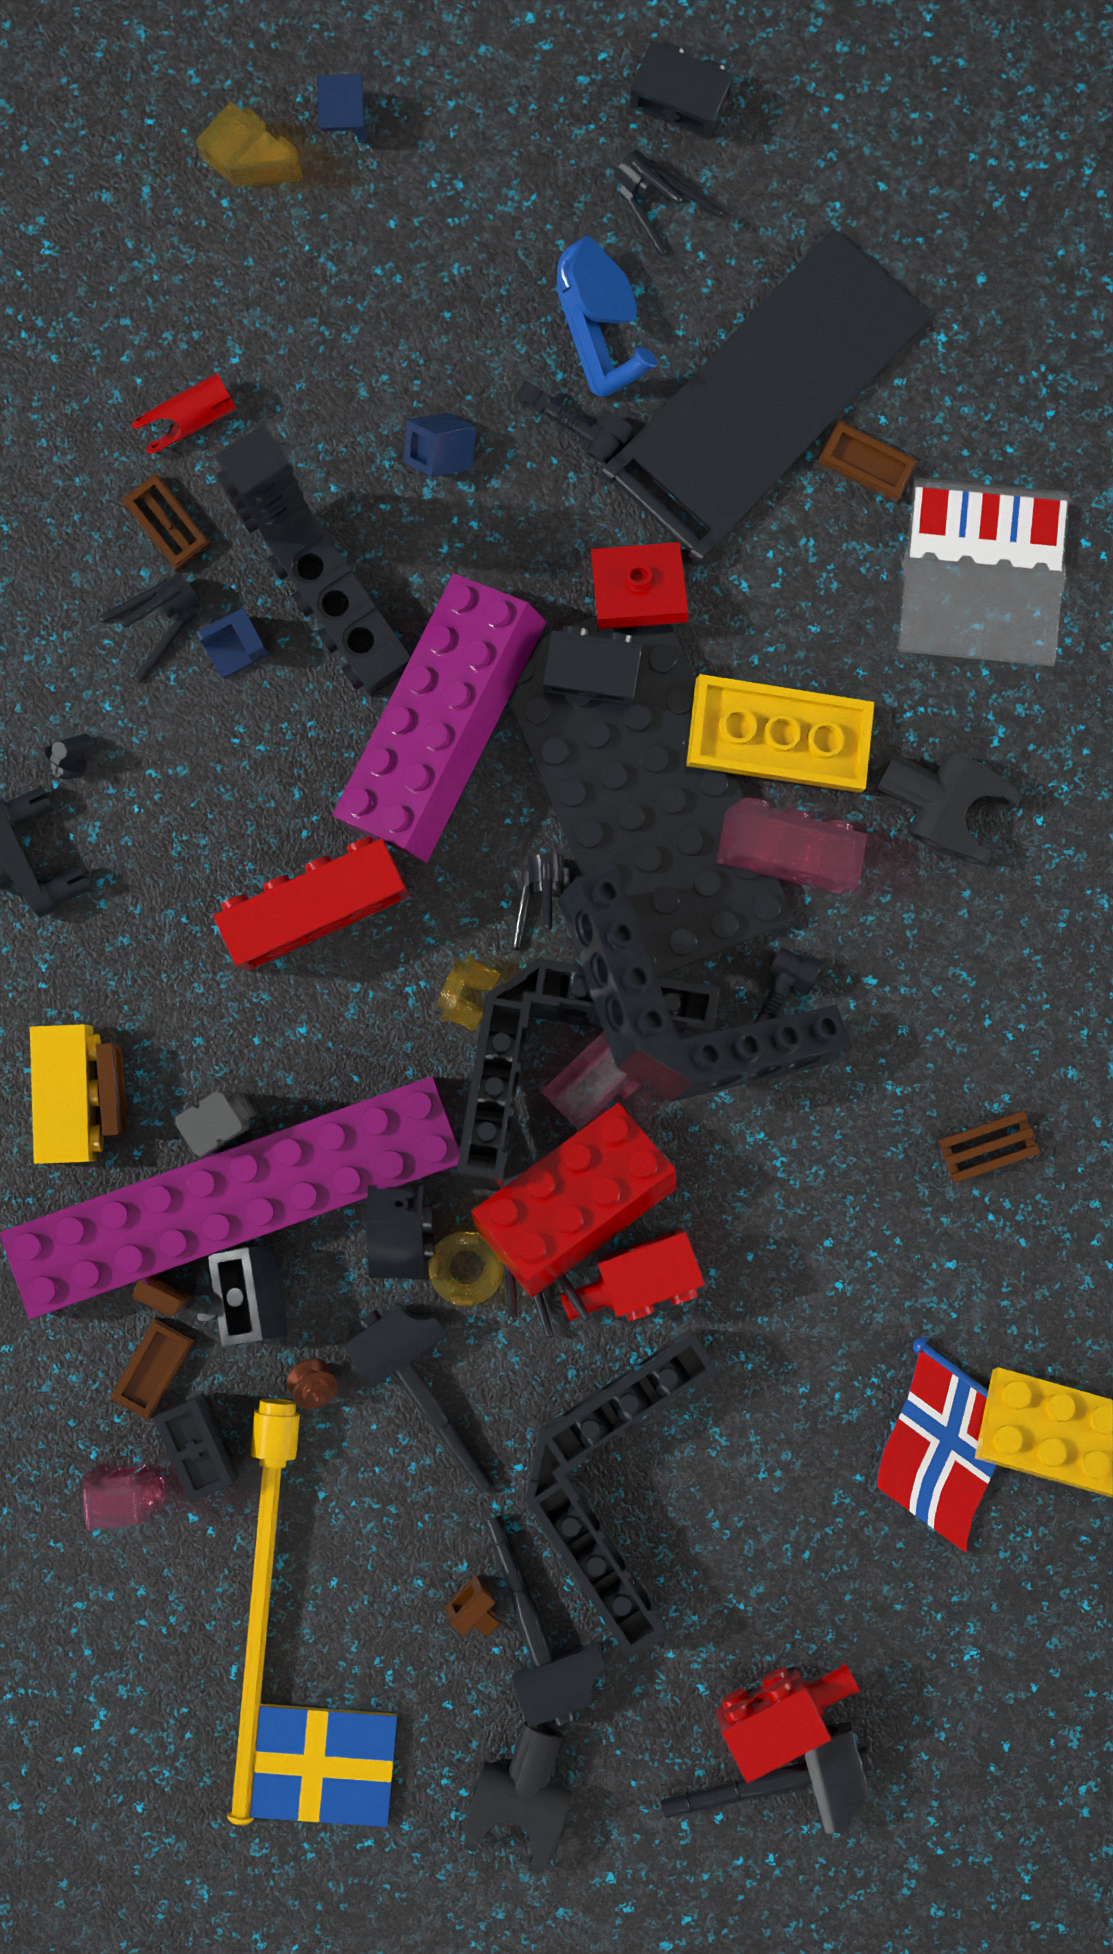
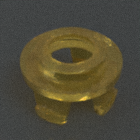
(469, 974)
(451, 1289)

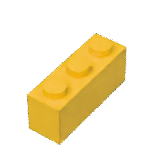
(64, 1094)

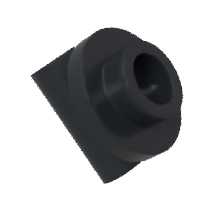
(66, 756)

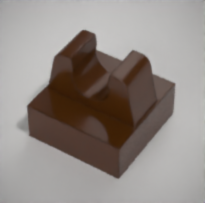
(473, 1608)

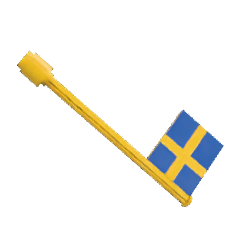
(294, 1757)

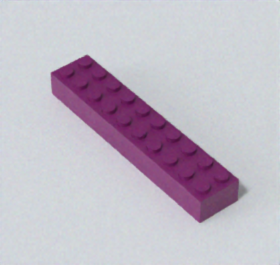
(231, 1197)

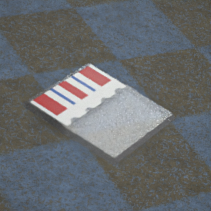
(983, 571)

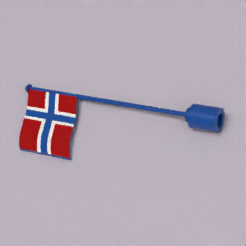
(933, 1447)

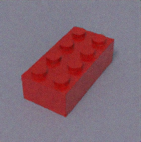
(310, 905)
(575, 1199)

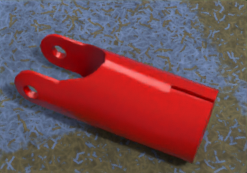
(189, 410)

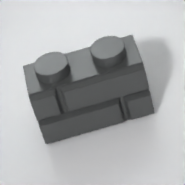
(216, 1122)

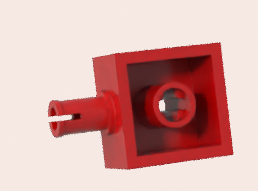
(641, 1277)
(780, 1718)

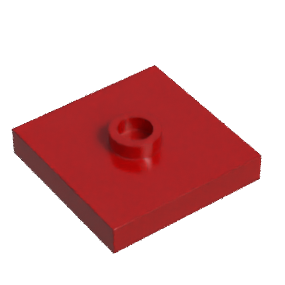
(639, 585)

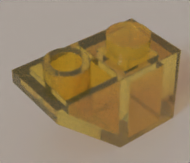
(246, 152)

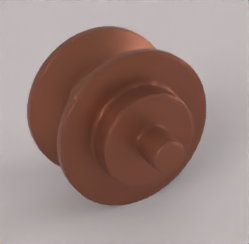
(311, 1383)

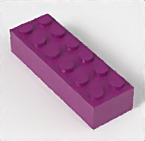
(440, 717)

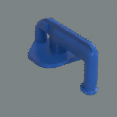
(595, 292)

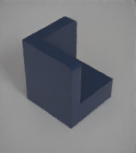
(342, 104)
(439, 444)
(232, 643)

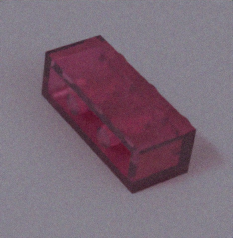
(792, 846)

